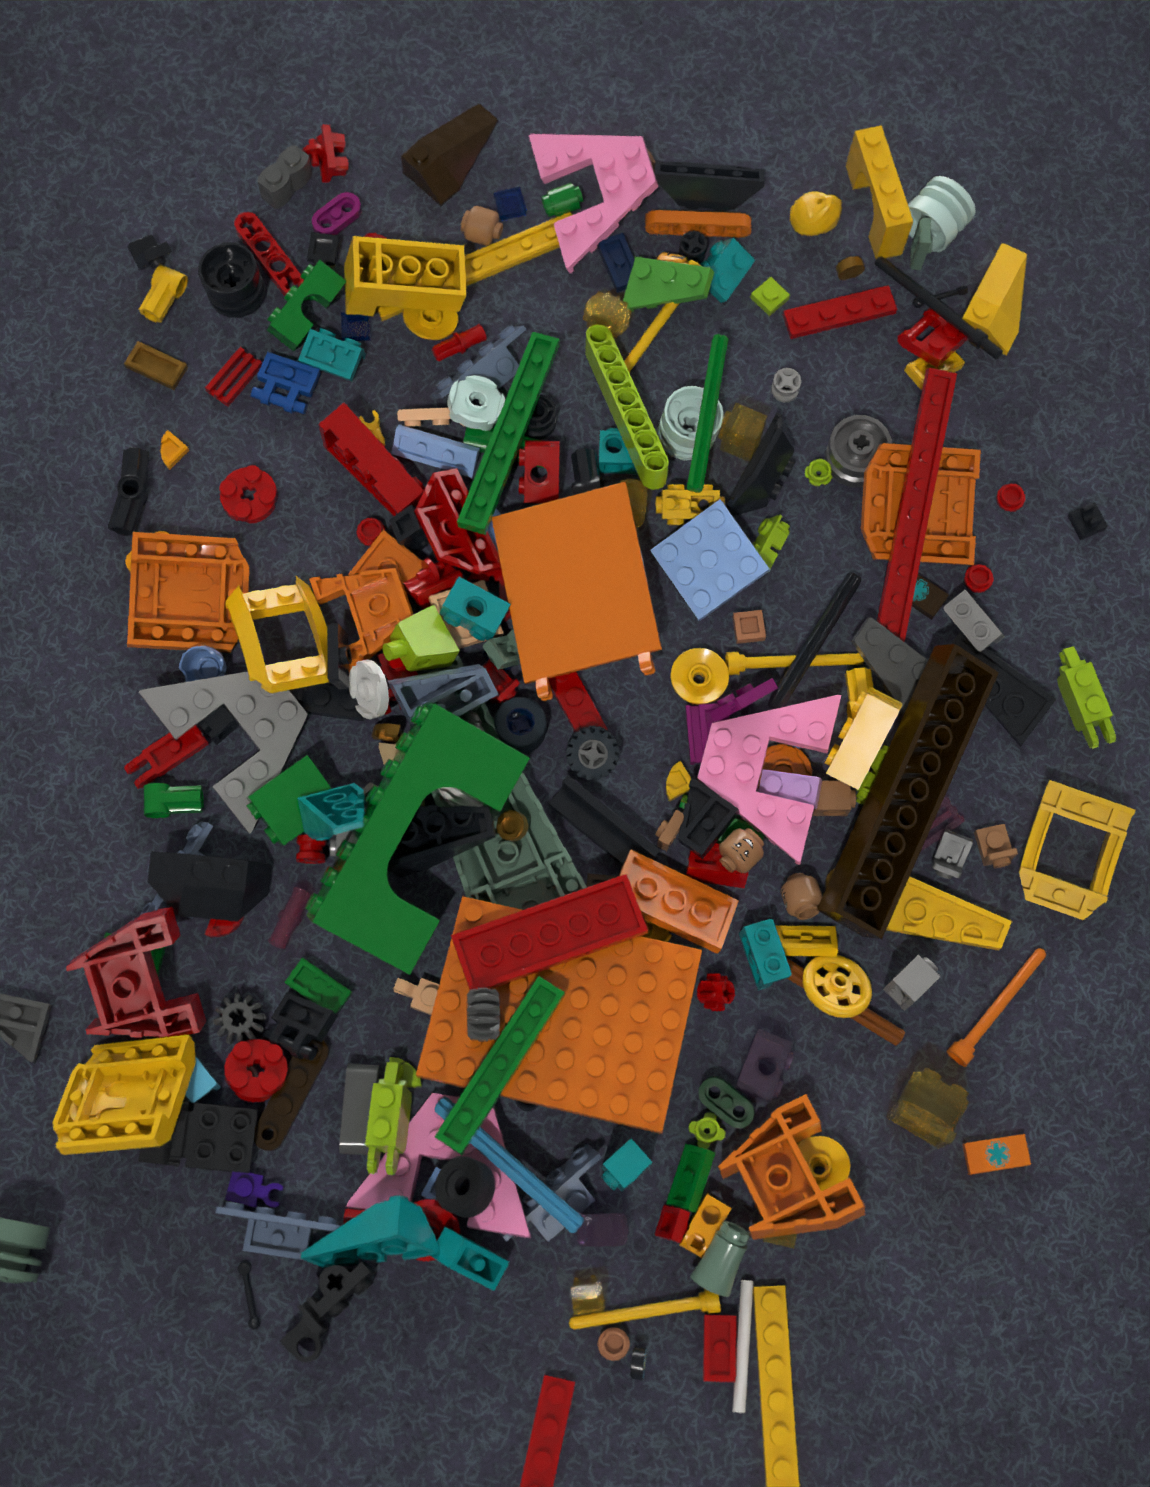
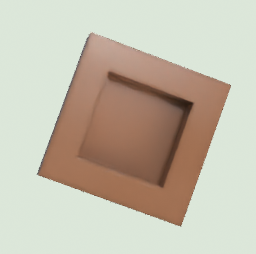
(749, 626)

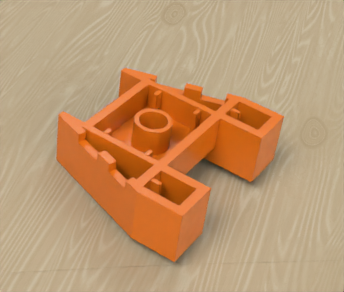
(782, 1180)

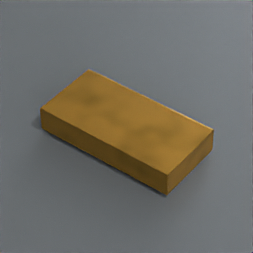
(156, 365)

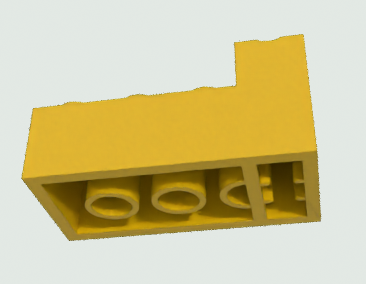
(403, 275)

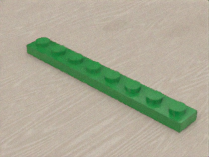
(508, 433)

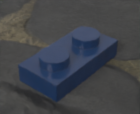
(617, 260)

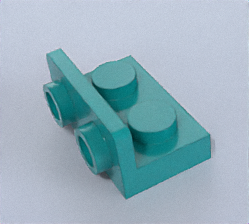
(331, 354)
(764, 953)

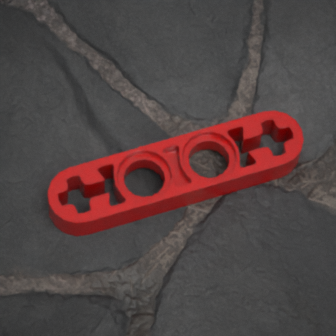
(267, 257)

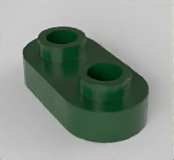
(724, 1104)

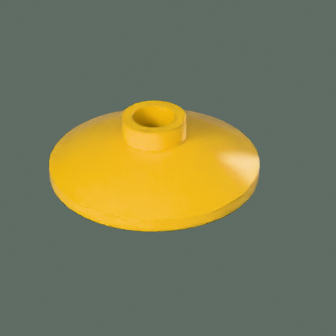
(440, 326)
(704, 663)
(828, 1154)

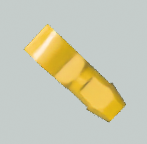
(374, 427)

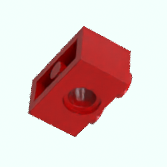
(545, 455)

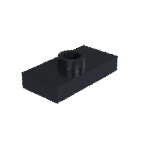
(338, 656)

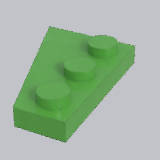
(664, 282)

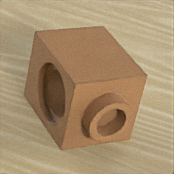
(835, 799)

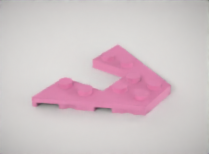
(623, 178)
(736, 759)
(504, 1212)

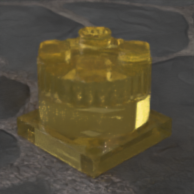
(930, 1108)

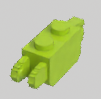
(1084, 698)
(388, 1119)

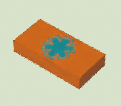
(996, 1154)

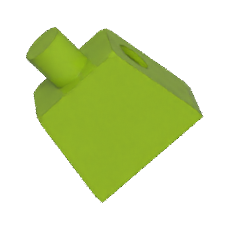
(422, 642)

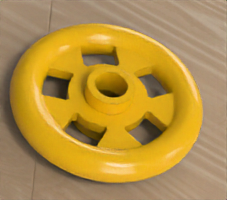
(837, 986)

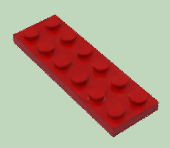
(549, 934)

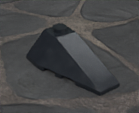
(439, 835)

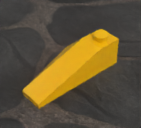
(999, 298)

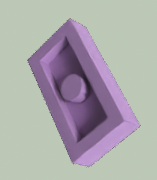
(791, 786)

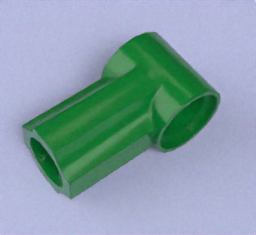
(163, 800)

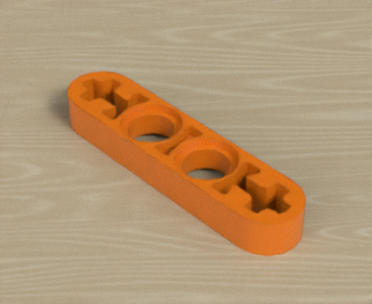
(707, 223)

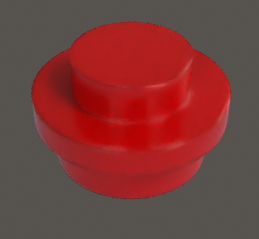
(1010, 497)
(369, 530)
(978, 578)

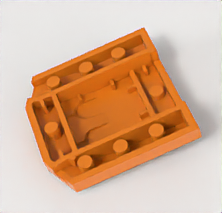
(952, 508)
(182, 591)

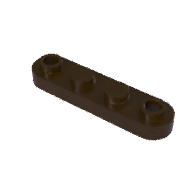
(287, 1102)

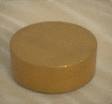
(850, 268)
(512, 825)

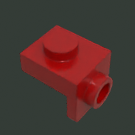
(503, 683)

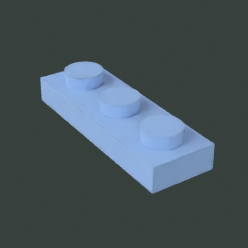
(435, 450)

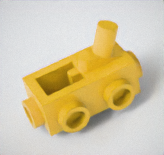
(680, 504)

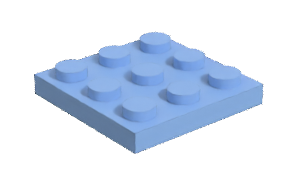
(710, 560)

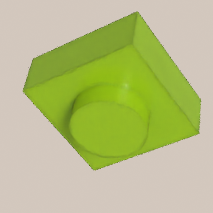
(770, 296)

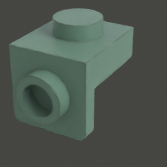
(503, 651)

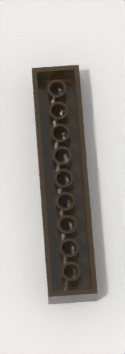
(908, 791)

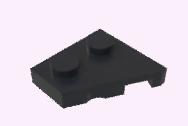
(704, 819)

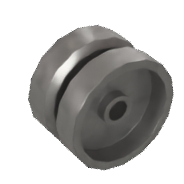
(853, 447)

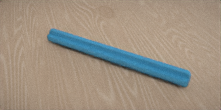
(519, 1174)

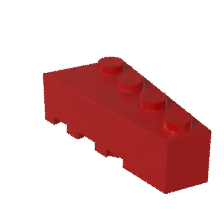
(369, 460)

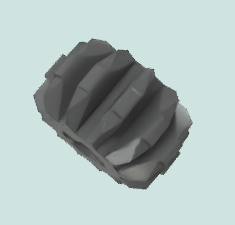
(249, 1011)
(483, 1014)

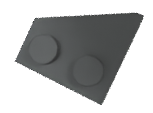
(23, 1024)

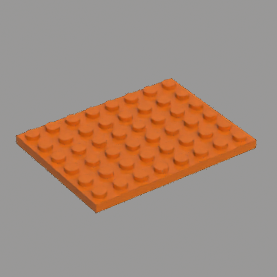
(607, 1044)

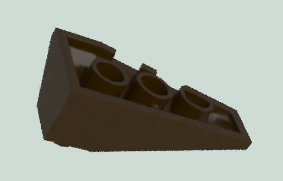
(446, 155)

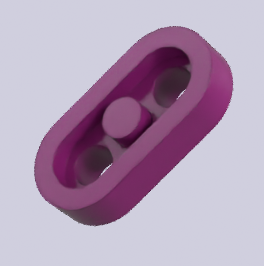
(335, 216)

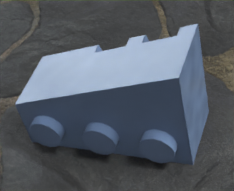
(451, 689)

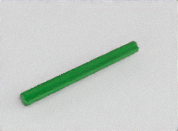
(707, 413)

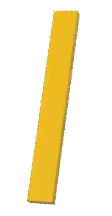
(501, 256)

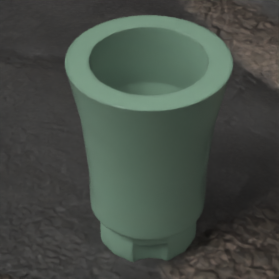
(722, 1259)

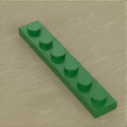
(499, 1065)

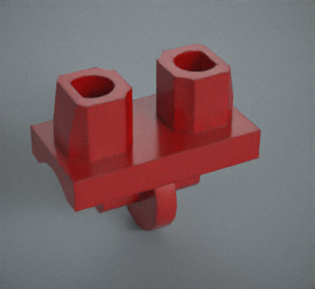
(322, 153)
(431, 580)

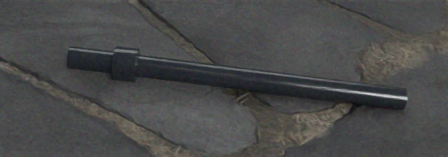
(976, 336)

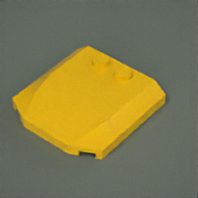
(125, 1096)

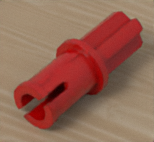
(459, 342)

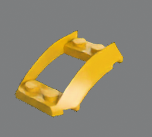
(274, 602)
(1088, 810)

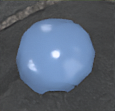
(202, 663)

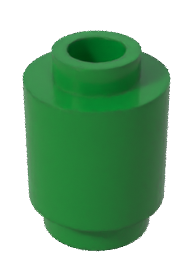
(562, 200)

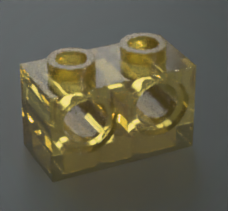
(741, 431)

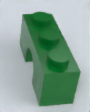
(319, 285)

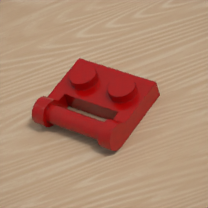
(937, 345)

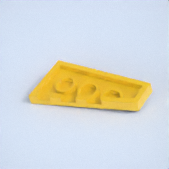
(941, 916)

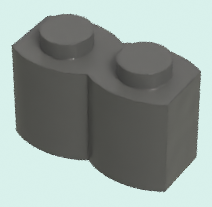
(285, 176)

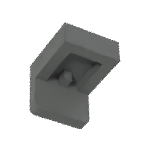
(951, 854)

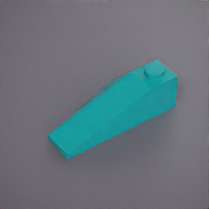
(332, 811)
(379, 1231)

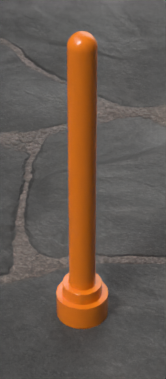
(963, 1049)

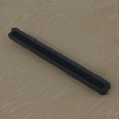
(815, 641)

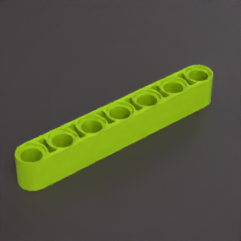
(626, 407)

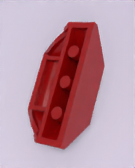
(438, 516)

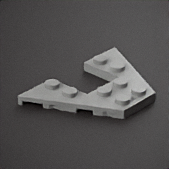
(266, 717)

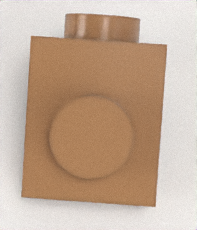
(668, 830)

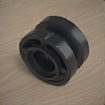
(545, 425)

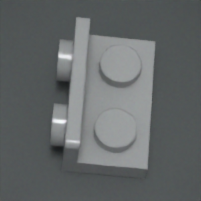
(973, 621)

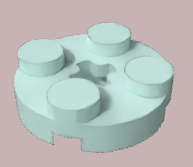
(470, 415)

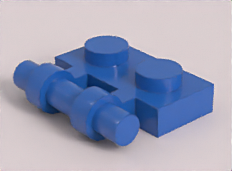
(288, 375)

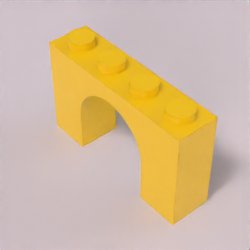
(873, 166)

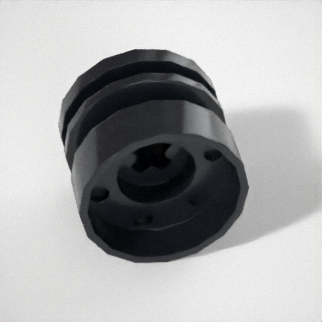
(232, 279)

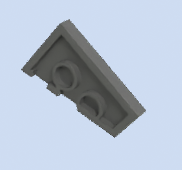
(891, 660)

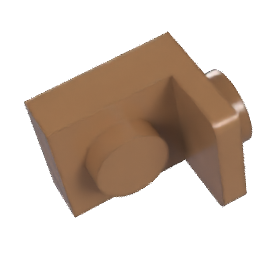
(995, 846)

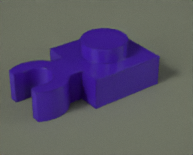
(249, 1188)

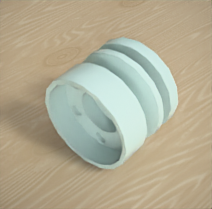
(947, 207)
(680, 422)

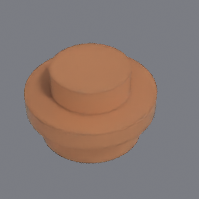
(613, 1344)

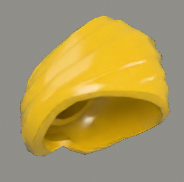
(815, 213)

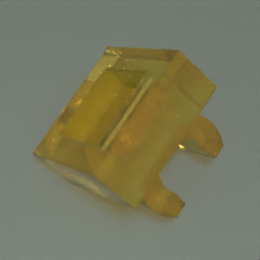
(587, 1297)

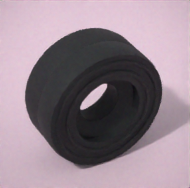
(480, 1191)

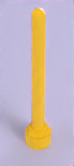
(652, 331)
(738, 662)
(705, 1301)

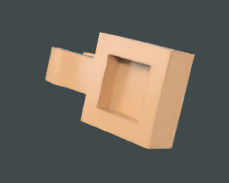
(422, 995)

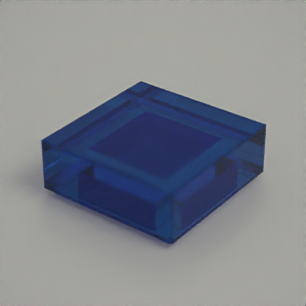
(510, 203)
(355, 327)

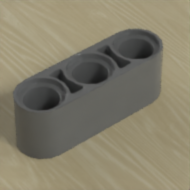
(356, 1107)

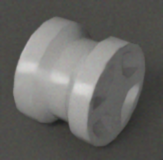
(786, 378)

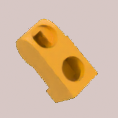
(704, 1225)

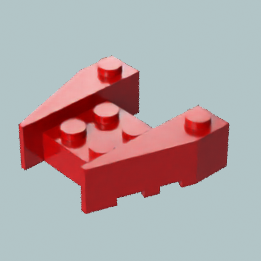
(128, 986)

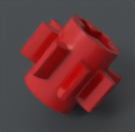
(715, 992)

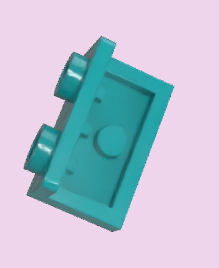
(729, 265)

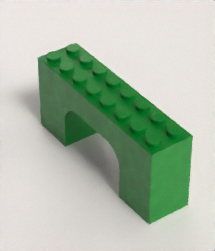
(356, 892)

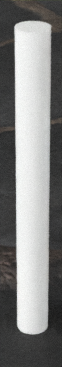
(743, 1343)

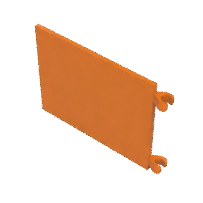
(576, 585)

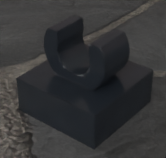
(1087, 521)

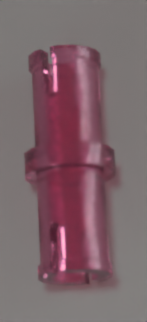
(289, 918)

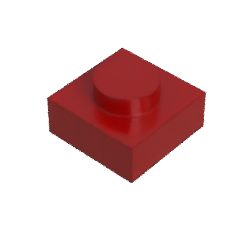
(672, 1224)

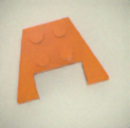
(376, 604)

